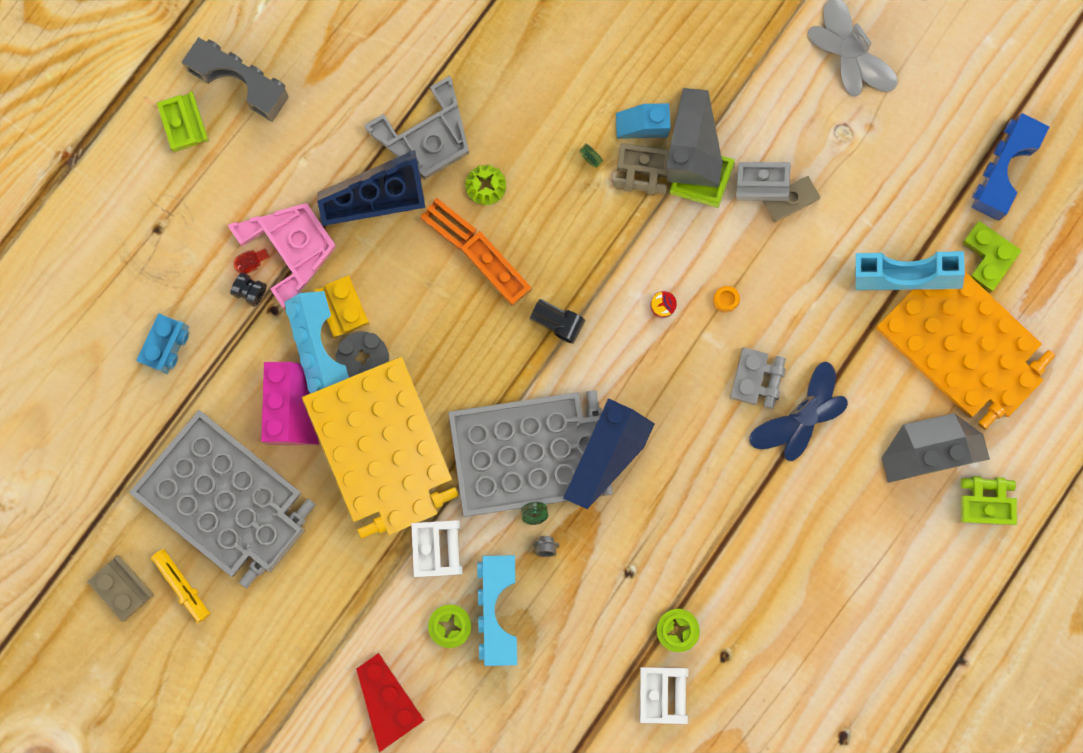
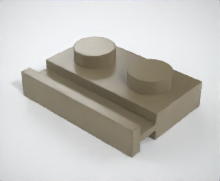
(120, 588)

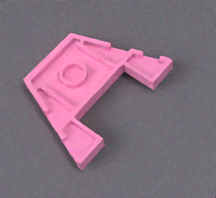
(297, 239)

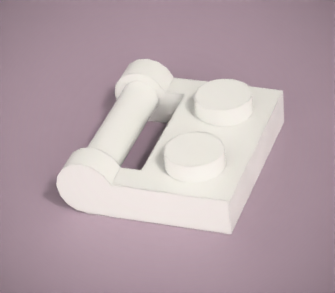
(427, 549)
(655, 695)

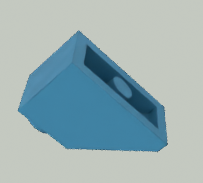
(643, 121)

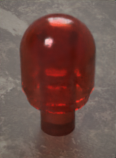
(250, 261)

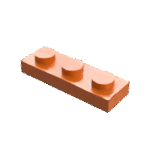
(496, 268)

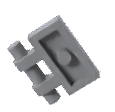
(750, 374)

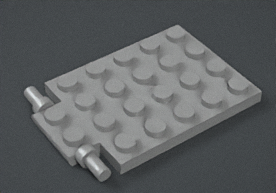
(520, 451)
(223, 499)

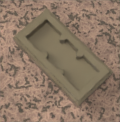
(800, 195)

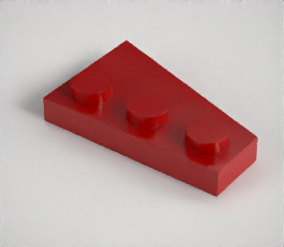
(387, 702)

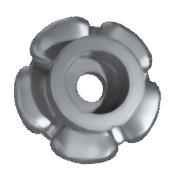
(546, 546)

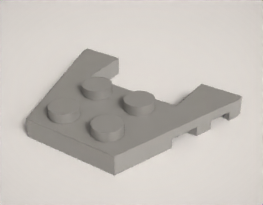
(436, 140)

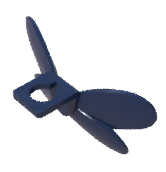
(798, 426)

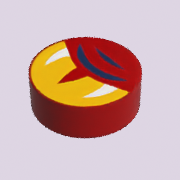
(663, 304)

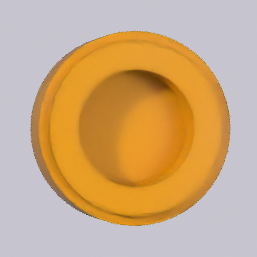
(726, 299)

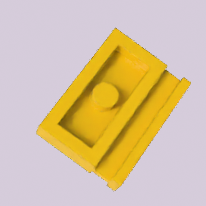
(344, 307)

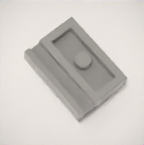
(763, 181)

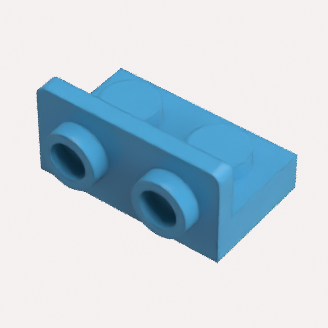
(163, 344)

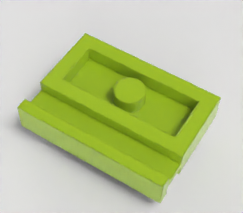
(182, 121)

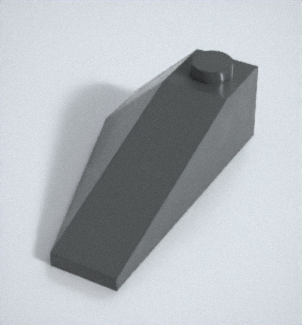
(694, 144)

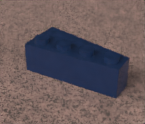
(374, 193)

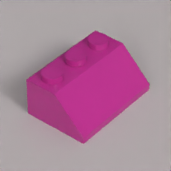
(283, 410)

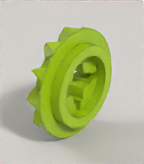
(486, 195)
(444, 614)
(689, 636)

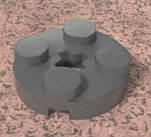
(361, 341)

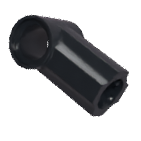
(564, 324)

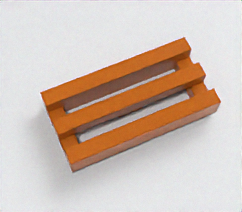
(432, 210)

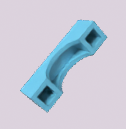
(939, 271)
(306, 316)
(498, 645)

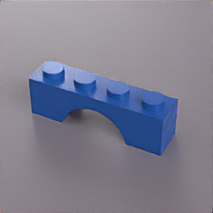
(996, 192)

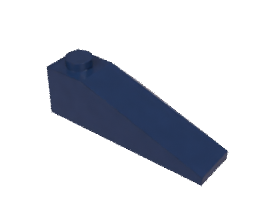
(612, 447)

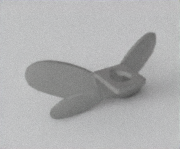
(845, 40)

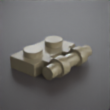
(642, 161)

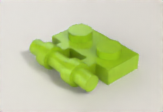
(988, 510)

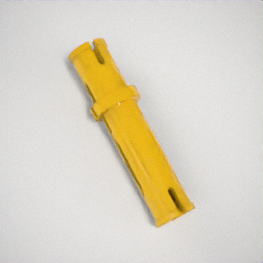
(186, 594)

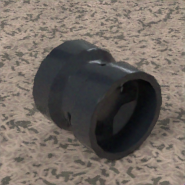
(248, 289)

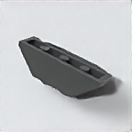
(933, 447)

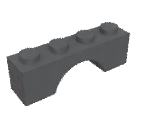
(208, 63)

